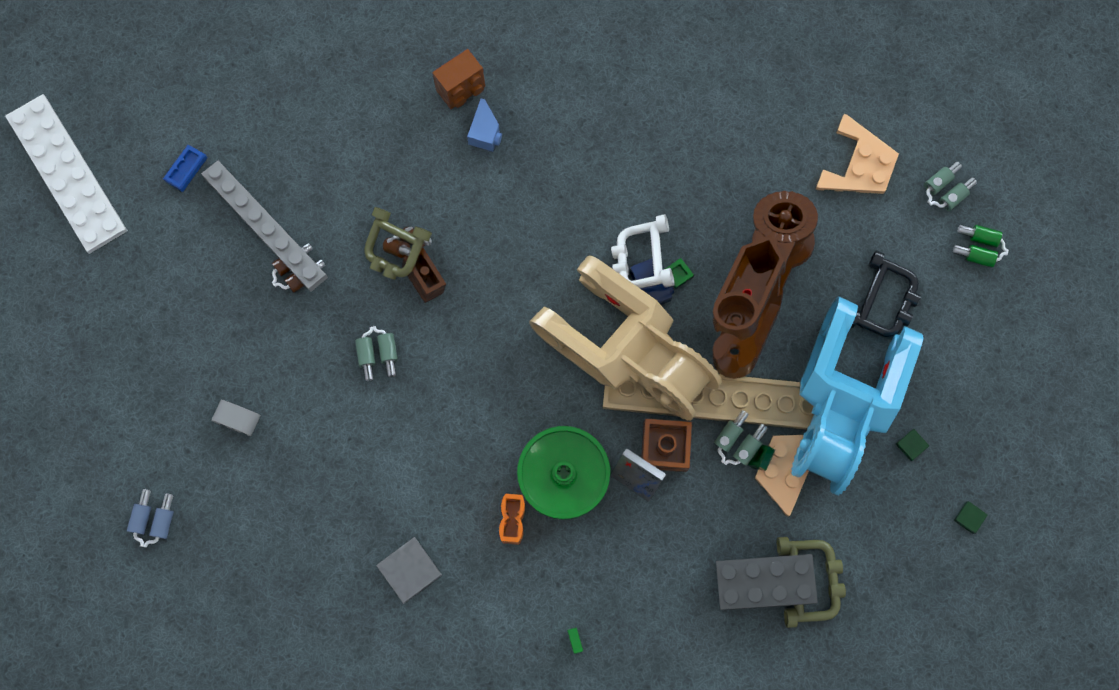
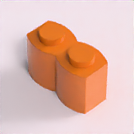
(513, 512)

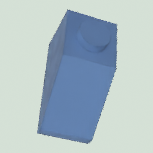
(484, 128)

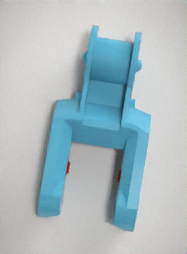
(844, 406)

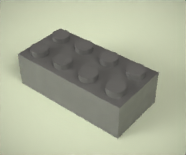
(766, 582)

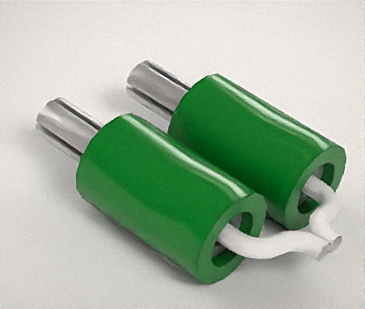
(978, 254)

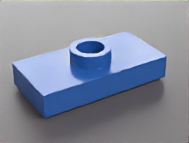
(185, 168)

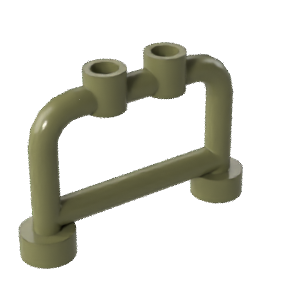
(378, 263)
(835, 589)

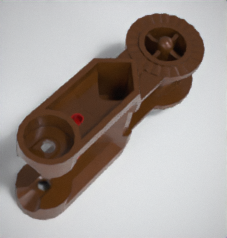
(756, 281)

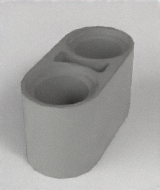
(236, 417)

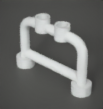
(619, 252)

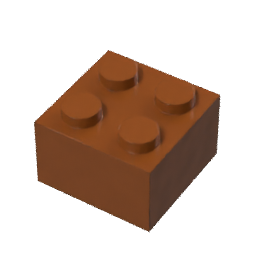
(459, 79)
(667, 444)

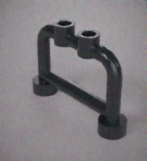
(910, 298)

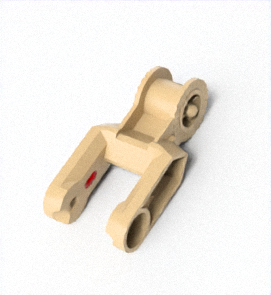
(637, 349)

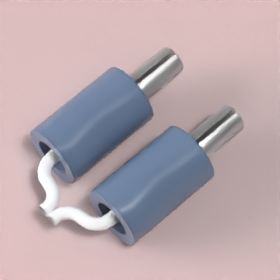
(140, 516)

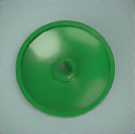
(563, 472)

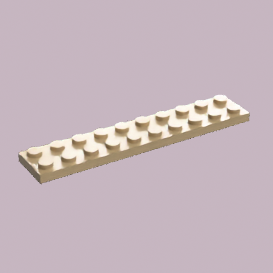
(765, 401)

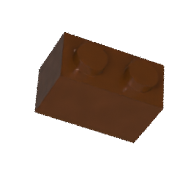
(426, 277)

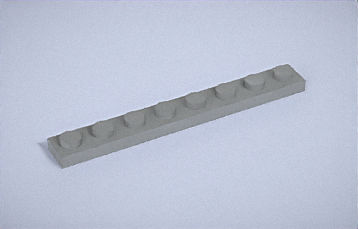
(264, 226)

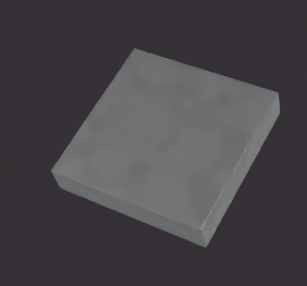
(409, 570)

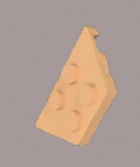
(778, 479)

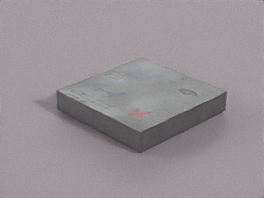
(637, 474)

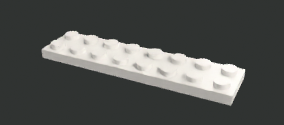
(66, 173)

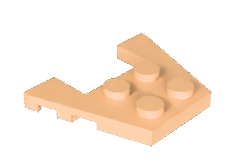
(869, 166)

